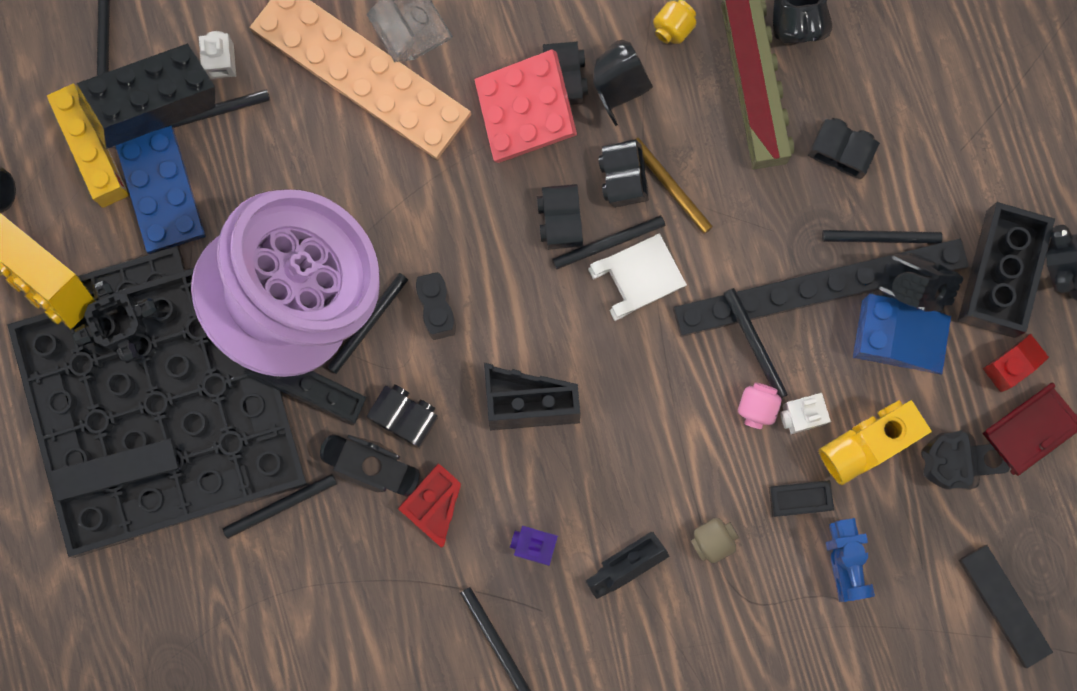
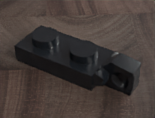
(627, 565)

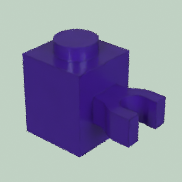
(534, 545)

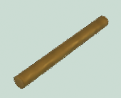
(675, 190)

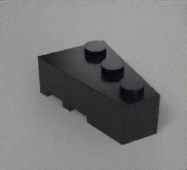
(529, 400)

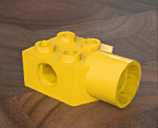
(869, 445)

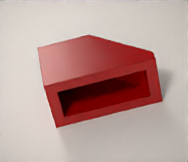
(1016, 363)

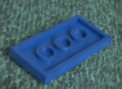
(160, 190)

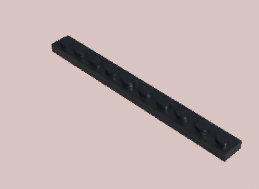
(812, 289)

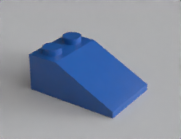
(901, 335)

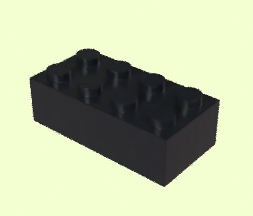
(146, 95)
(1006, 270)

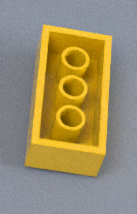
(41, 276)

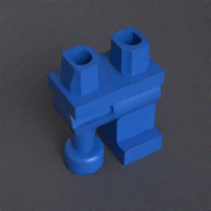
(848, 560)

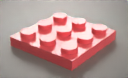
(525, 106)

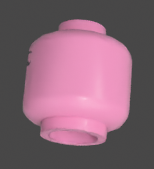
(759, 405)

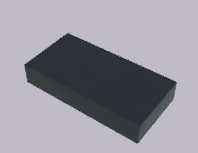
(801, 498)

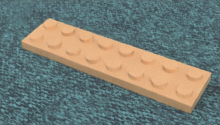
(362, 73)

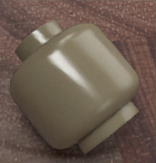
(715, 540)

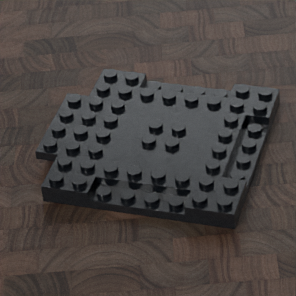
(91, 404)

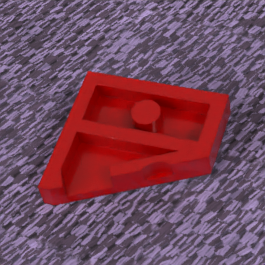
(433, 503)

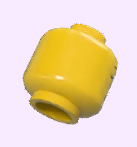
(674, 22)

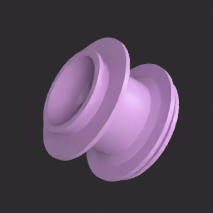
(309, 257)

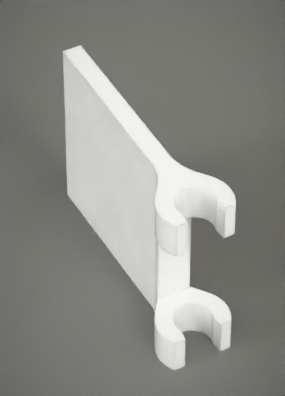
(641, 274)

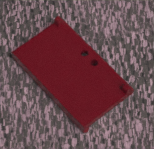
(1038, 421)

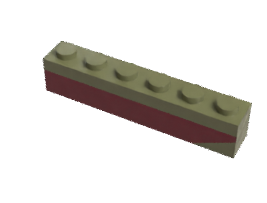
(757, 83)

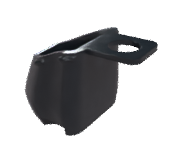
(801, 20)
(620, 76)
(957, 461)

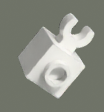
(217, 55)
(805, 413)

